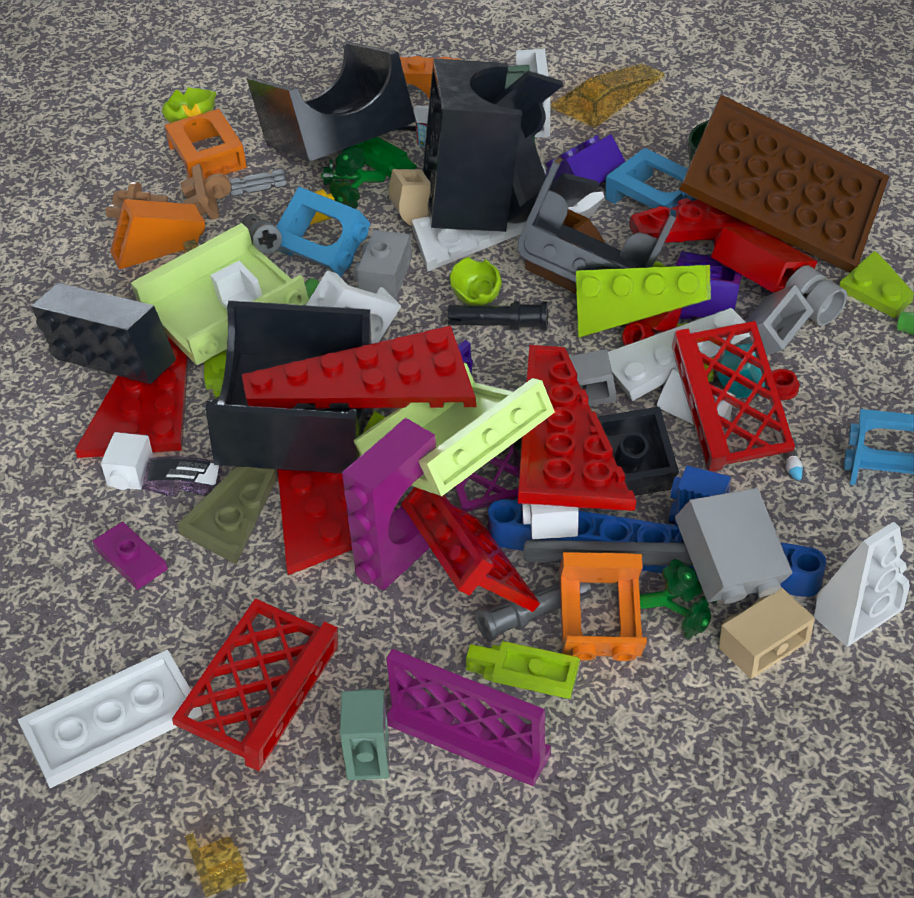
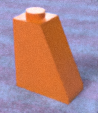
(153, 230)

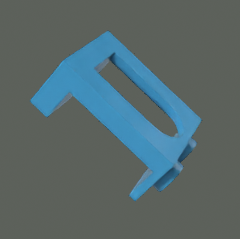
(631, 175)
(297, 218)
(868, 458)

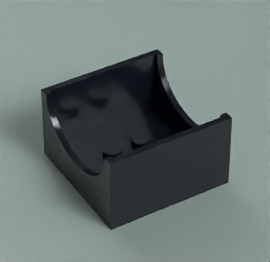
(360, 105)
(469, 146)
(280, 437)

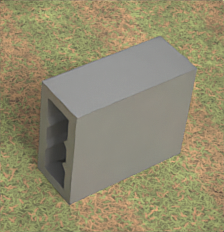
(733, 546)

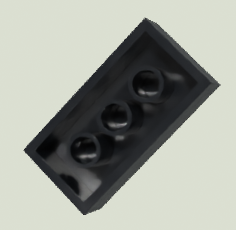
(104, 332)
(639, 447)

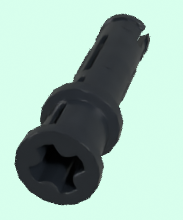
(515, 315)

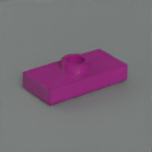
(130, 555)

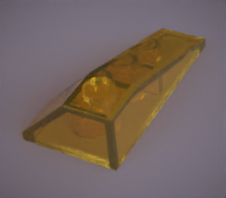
(606, 94)

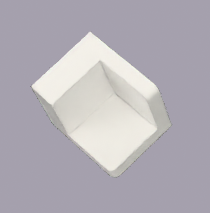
(235, 284)

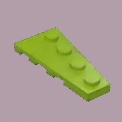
(631, 294)

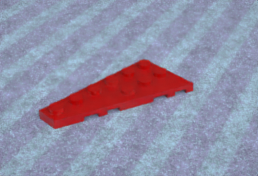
(693, 221)
(370, 376)
(141, 410)
(568, 454)
(313, 517)

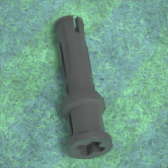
(262, 230)
(510, 615)

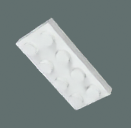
(106, 718)

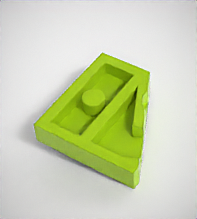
(878, 286)

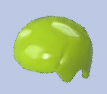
(475, 281)

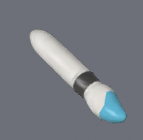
(793, 464)

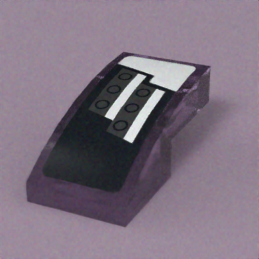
(177, 473)

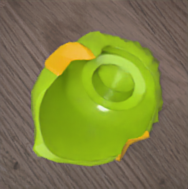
(191, 103)

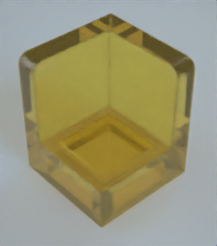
(217, 864)

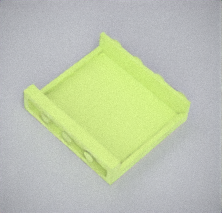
(188, 300)
(467, 435)

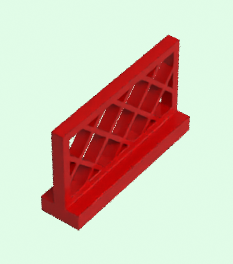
(704, 408)
(466, 548)
(282, 703)

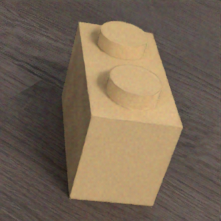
(765, 632)

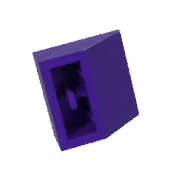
(590, 159)

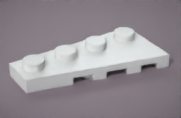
(448, 245)
(649, 362)

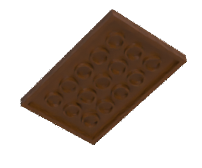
(785, 184)

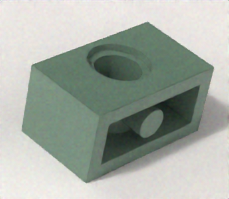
(364, 734)

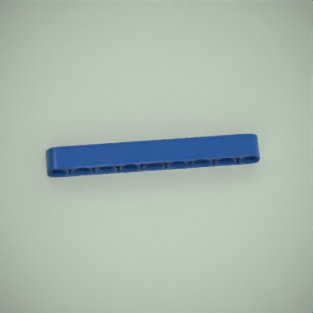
(509, 532)

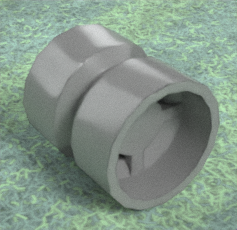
(822, 295)

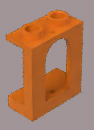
(214, 160)
(601, 568)

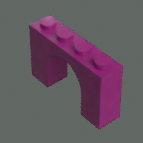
(373, 484)

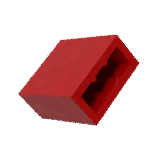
(759, 256)

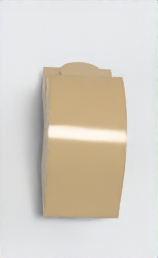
(409, 193)

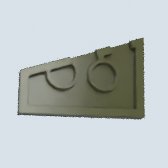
(229, 512)

